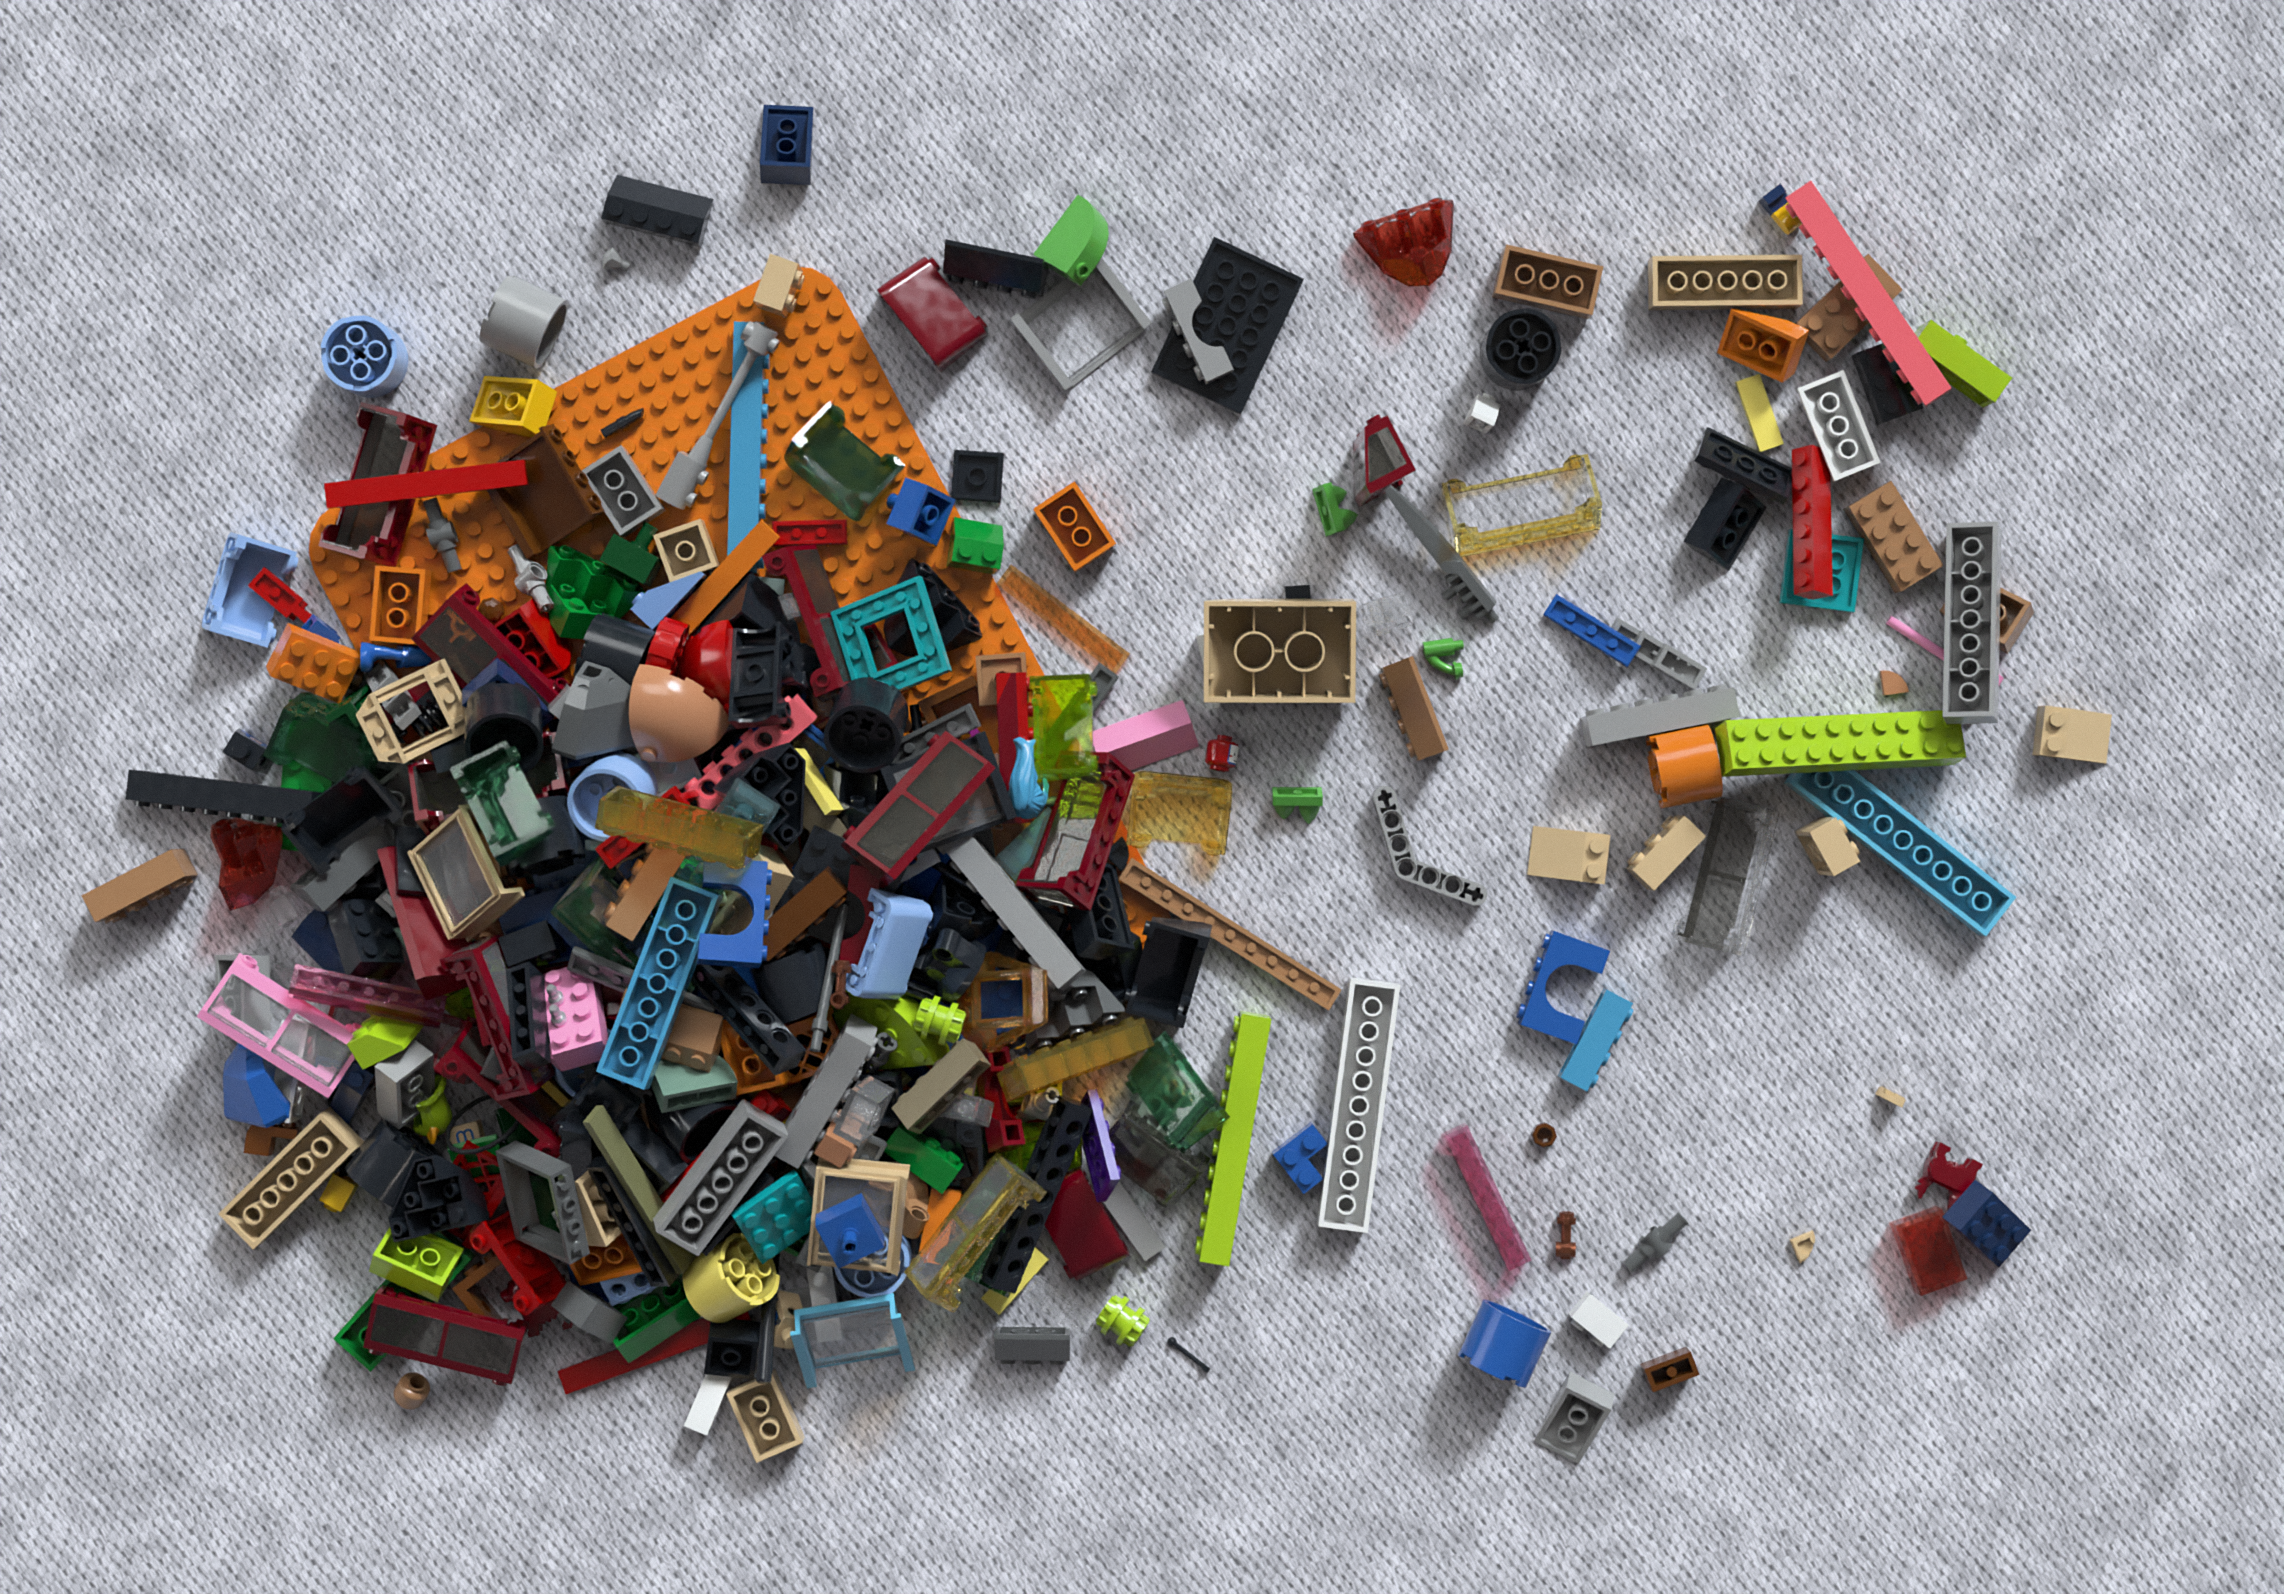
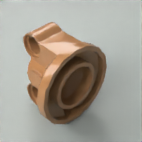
(915, 1206)

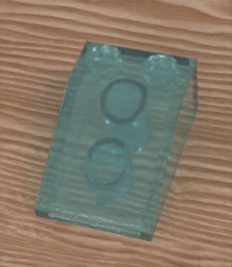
(1024, 847)

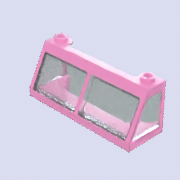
(280, 1027)

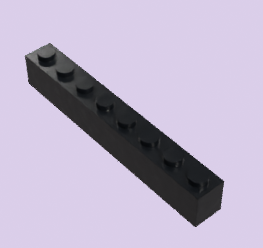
(215, 795)

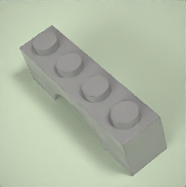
(1210, 360)

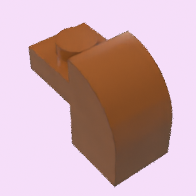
(262, 1140)

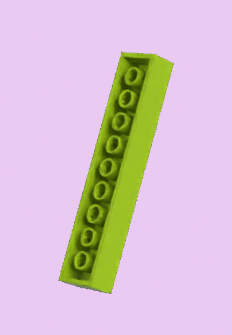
(1838, 743)
(1234, 1138)

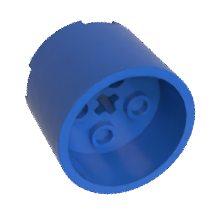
(1504, 1343)

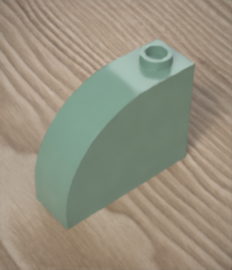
(687, 1087)

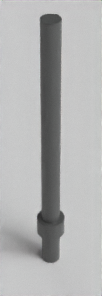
(820, 1023)

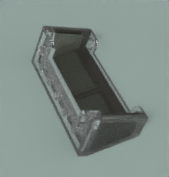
(1728, 875)

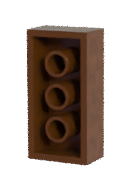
(803, 909)

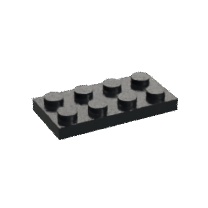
(1744, 465)

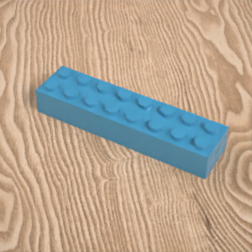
(659, 983)

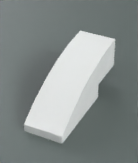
(707, 1403)

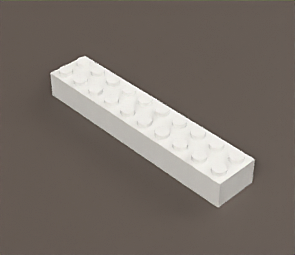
(1358, 1104)

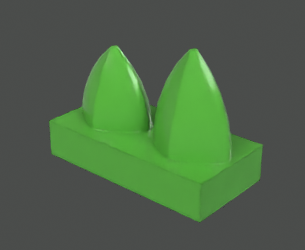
(1332, 518)
(1307, 798)

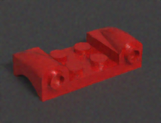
(528, 1266)

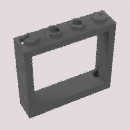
(571, 1241)

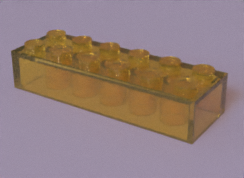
(679, 827)
(1074, 1058)

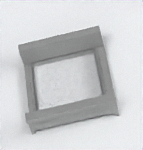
(1081, 325)

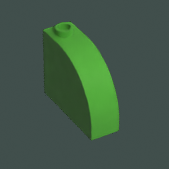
(1075, 241)

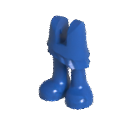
(404, 656)

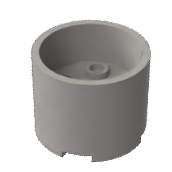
(524, 321)

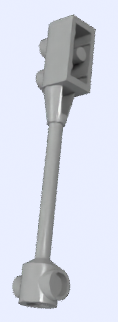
(690, 468)

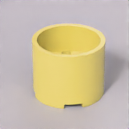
(729, 1280)

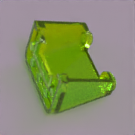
(1063, 726)

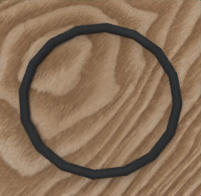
(480, 1149)

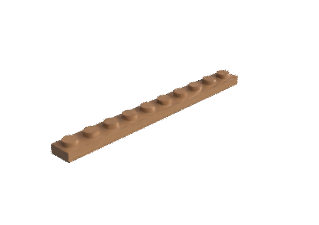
(1230, 934)

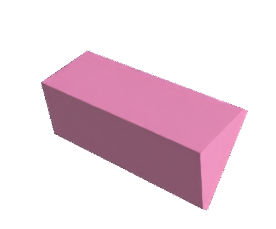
(1148, 736)

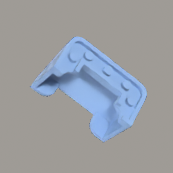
(232, 605)
(890, 946)

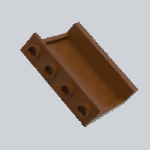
(555, 499)

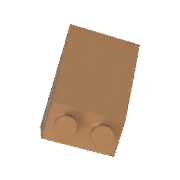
(2014, 616)

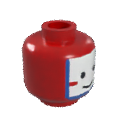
(1221, 753)

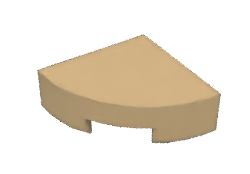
(1890, 1096)
(1803, 1245)

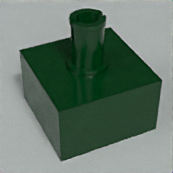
(634, 557)

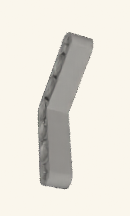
(1406, 854)

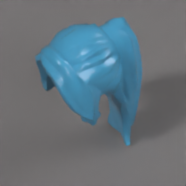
(1023, 786)

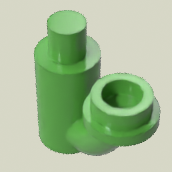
(1443, 647)

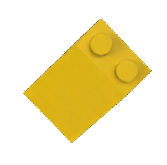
(513, 405)

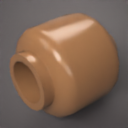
(411, 1390)

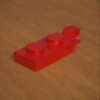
(280, 595)

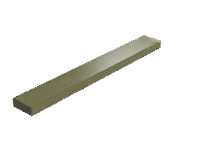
(634, 1182)

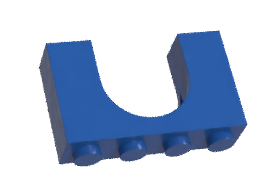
(746, 947)
(1557, 952)

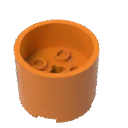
(1684, 765)

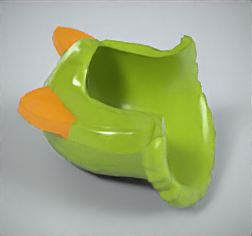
(434, 1113)

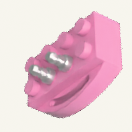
(574, 1019)

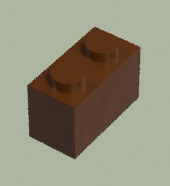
(1669, 1369)

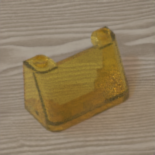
(1180, 810)

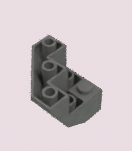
(594, 714)
(1076, 1011)

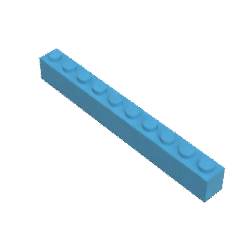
(747, 447)

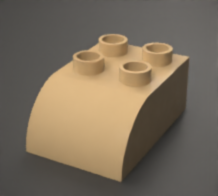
(1280, 651)

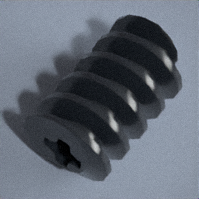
(428, 718)

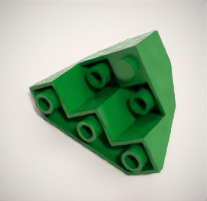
(583, 589)

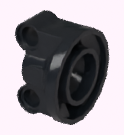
(797, 671)
(949, 965)

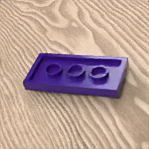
(1099, 1150)

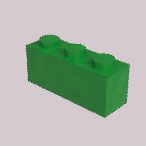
(924, 1157)

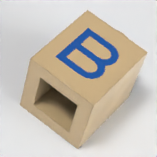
(467, 1131)

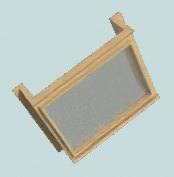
(461, 878)
(885, 1193)

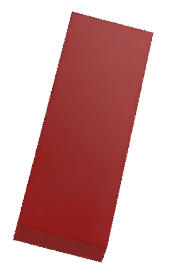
(811, 532)

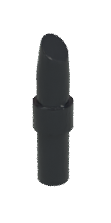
(622, 422)

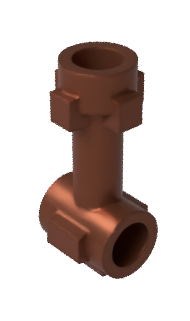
(840, 997)
(1566, 1248)

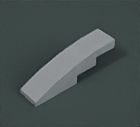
(1662, 656)
(401, 706)
(1133, 1222)

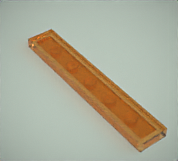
(1063, 619)

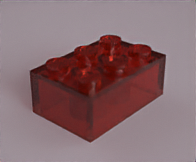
(1928, 1250)

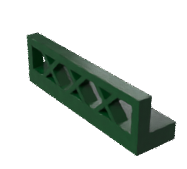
(350, 705)

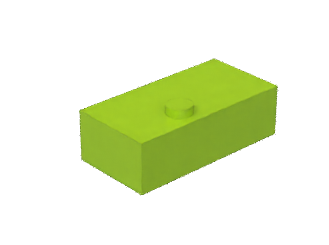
(1962, 365)

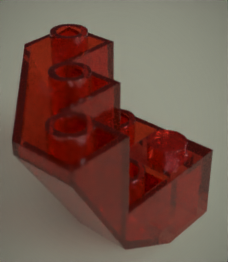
(1413, 246)
(256, 849)

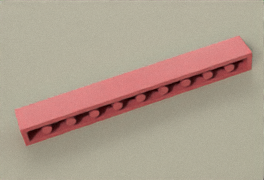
(1868, 293)

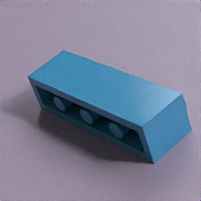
(1596, 1039)

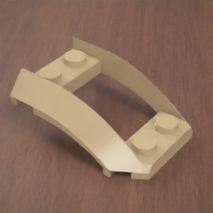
(380, 731)

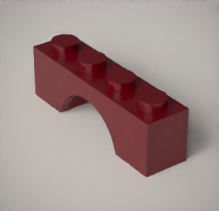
(859, 884)
(1005, 1130)

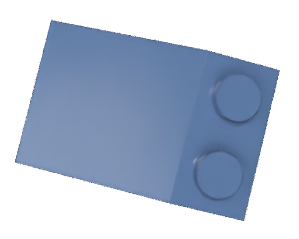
(665, 599)

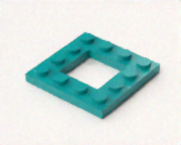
(914, 600)

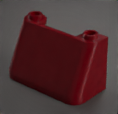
(933, 312)
(1083, 1228)

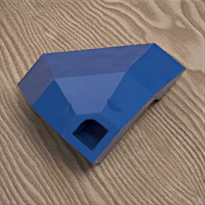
(251, 1090)

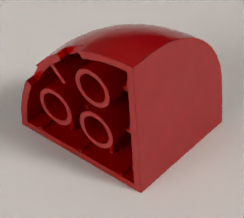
(536, 638)
(708, 660)

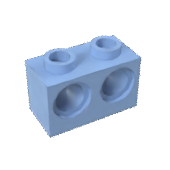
(631, 1287)

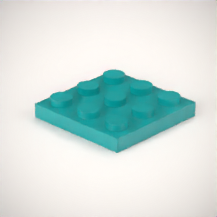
(1845, 575)
(775, 1216)

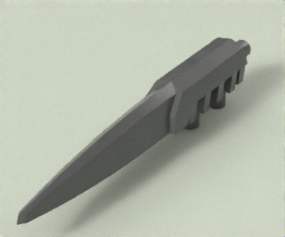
(1459, 573)

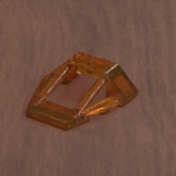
(1035, 1003)

